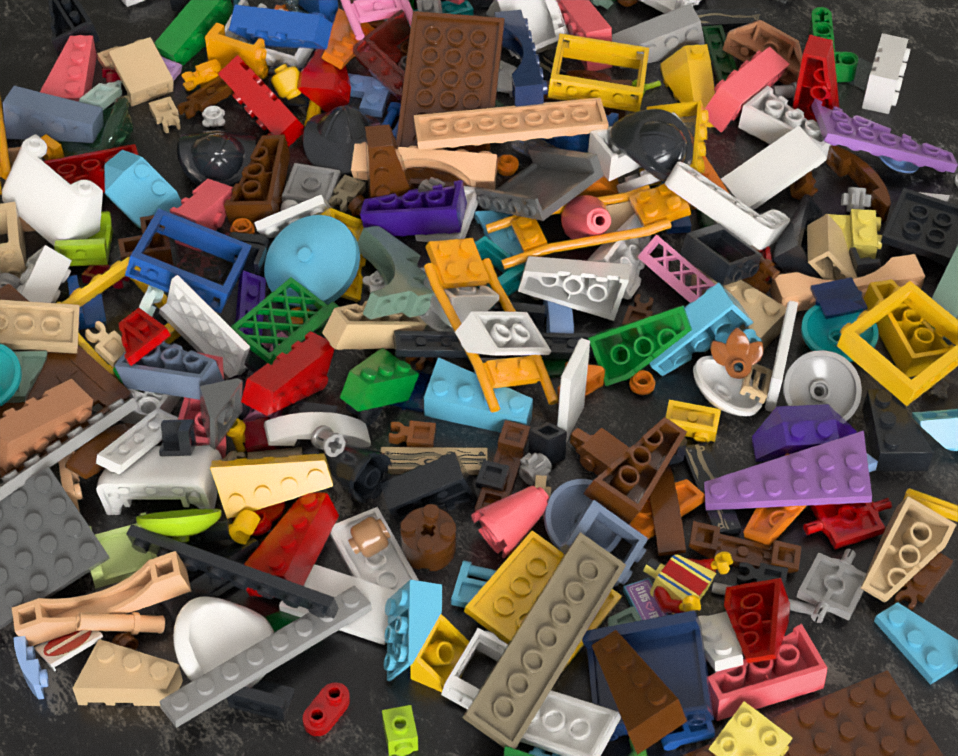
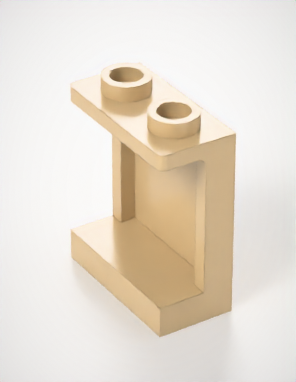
(141, 71)
(12, 253)

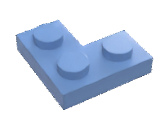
(373, 94)

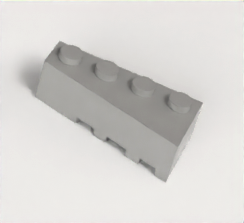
(664, 33)

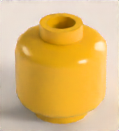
(286, 81)

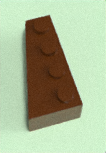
(640, 695)

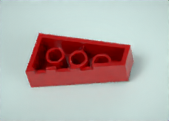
(816, 77)
(260, 101)
(87, 166)
(296, 540)

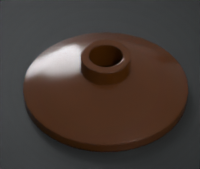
(588, 75)

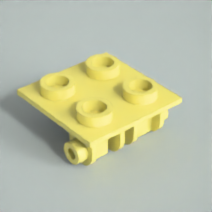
(750, 735)

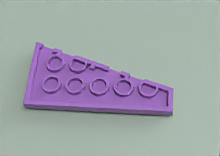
(876, 139)
(815, 476)

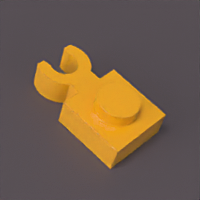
(203, 75)

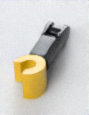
(239, 530)

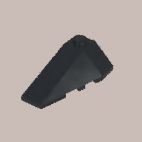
(792, 247)

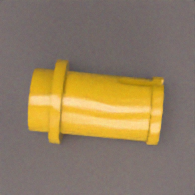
(237, 435)

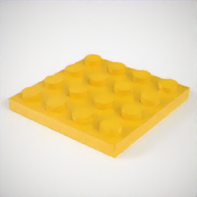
(516, 586)

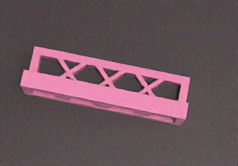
(670, 277)

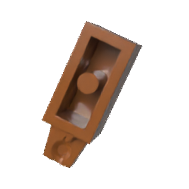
(597, 450)

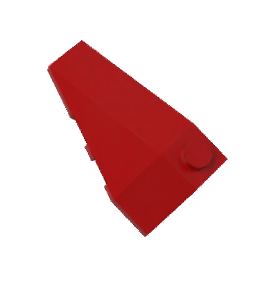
(324, 83)
(758, 617)

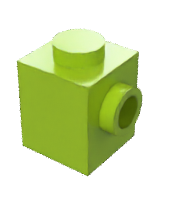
(400, 730)

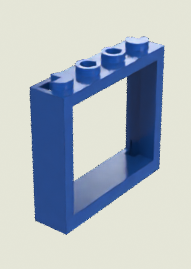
(160, 274)

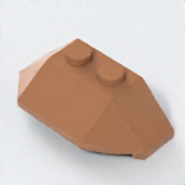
(758, 35)

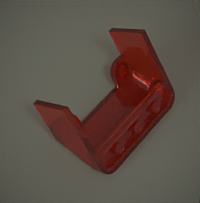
(380, 55)

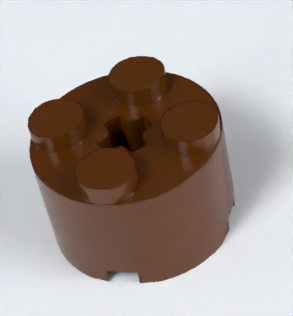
(428, 538)

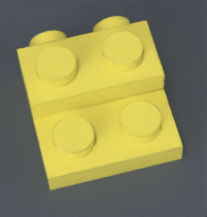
(861, 231)

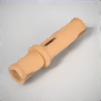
(120, 622)

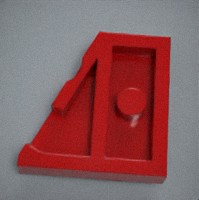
(141, 335)

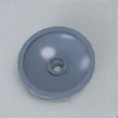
(565, 507)

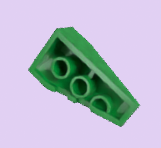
(637, 343)

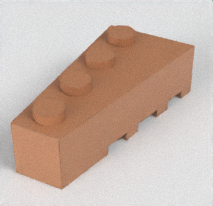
(41, 422)

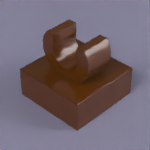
(803, 186)

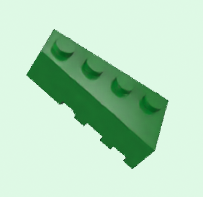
(188, 30)

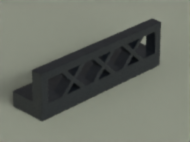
(205, 586)

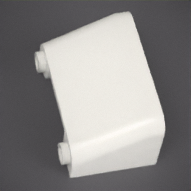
(543, 20)
(48, 200)
(162, 478)

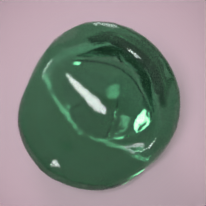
(115, 132)

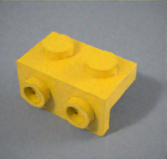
(697, 420)

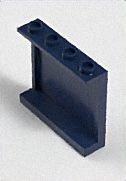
(673, 650)

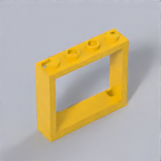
(604, 52)
(99, 284)
(882, 369)

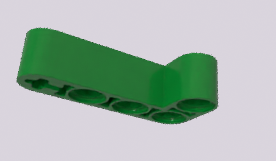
(822, 26)

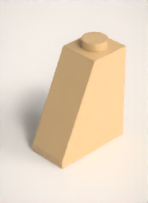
(829, 250)

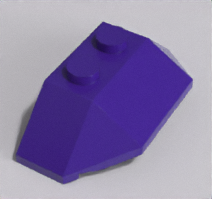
(796, 429)

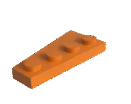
(342, 40)
(770, 522)

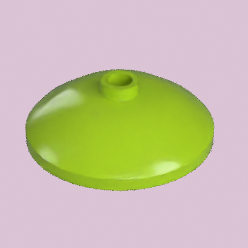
(179, 523)

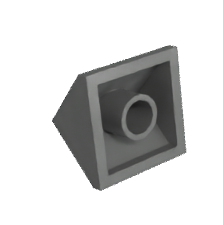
(220, 408)

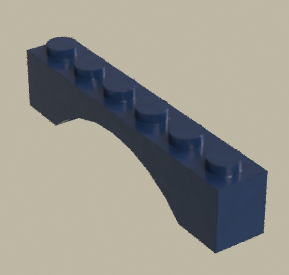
(528, 77)

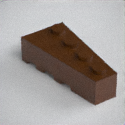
(385, 164)
(261, 181)
(631, 478)

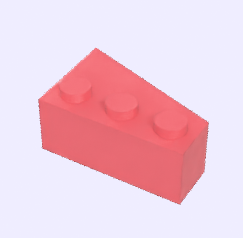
(205, 206)

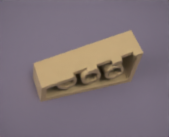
(763, 310)
(353, 330)

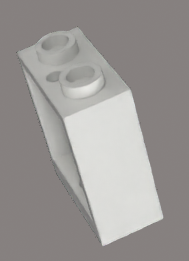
(458, 689)

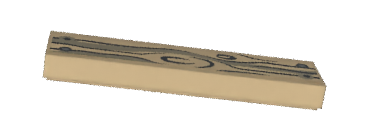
(407, 458)

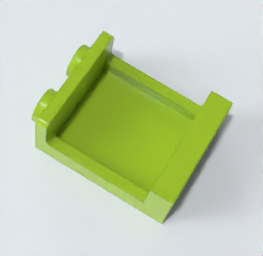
(92, 250)

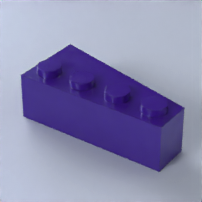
(418, 212)

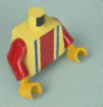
(684, 580)

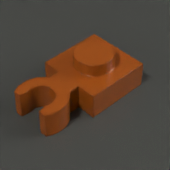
(416, 435)

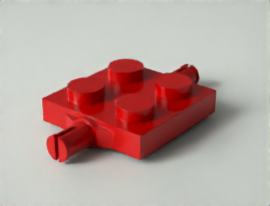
(848, 522)

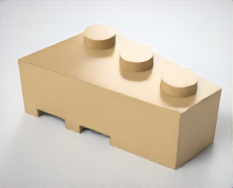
(125, 676)

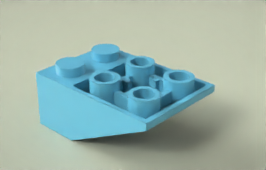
(411, 618)

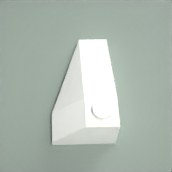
(625, 253)
(464, 300)

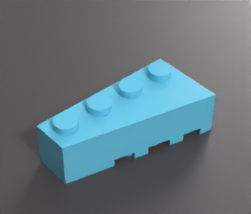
(458, 398)

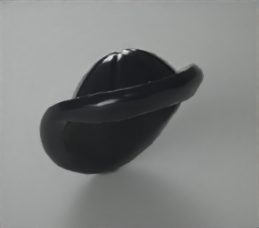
(332, 136)
(653, 141)
(215, 155)

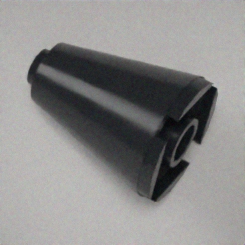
(360, 471)

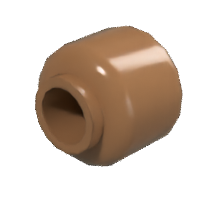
(369, 537)

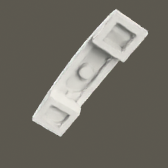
(289, 428)

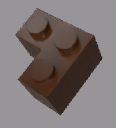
(158, 248)

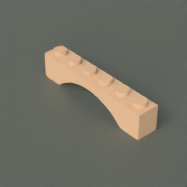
(472, 168)
(797, 286)
(153, 583)

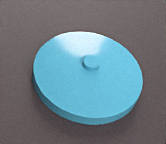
(317, 255)

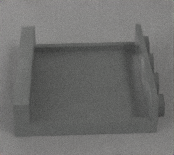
(544, 185)

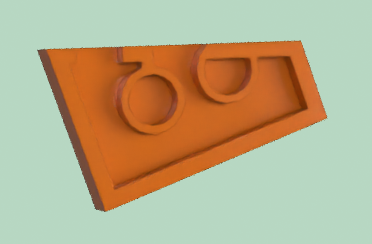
(688, 497)

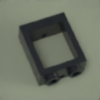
(700, 248)

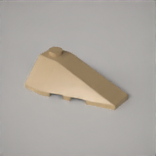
(907, 545)

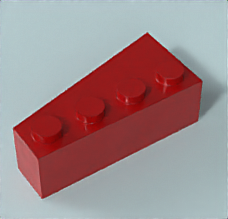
(290, 376)

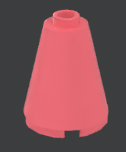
(585, 217)
(511, 518)

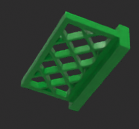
(315, 323)

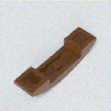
(845, 163)
(510, 451)
(84, 459)
(667, 516)
(709, 542)

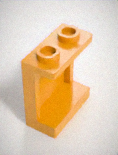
(227, 48)

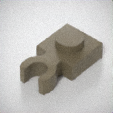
(346, 191)

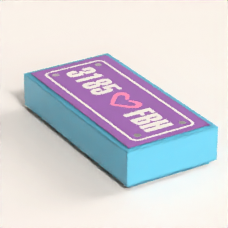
(639, 596)

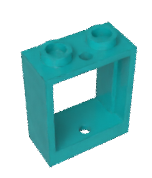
(511, 276)

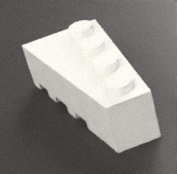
(772, 118)

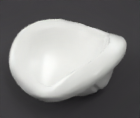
(213, 632)

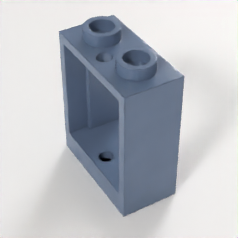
(618, 526)

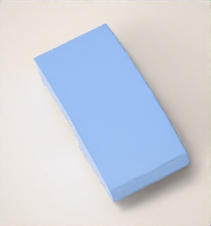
(30, 666)

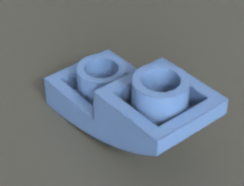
(558, 318)

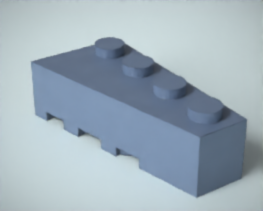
(40, 114)
(170, 371)

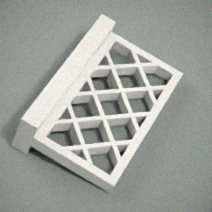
(204, 328)

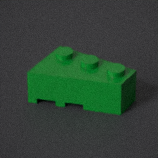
(379, 382)

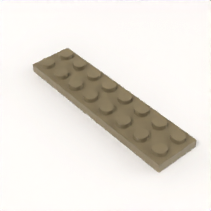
(544, 642)

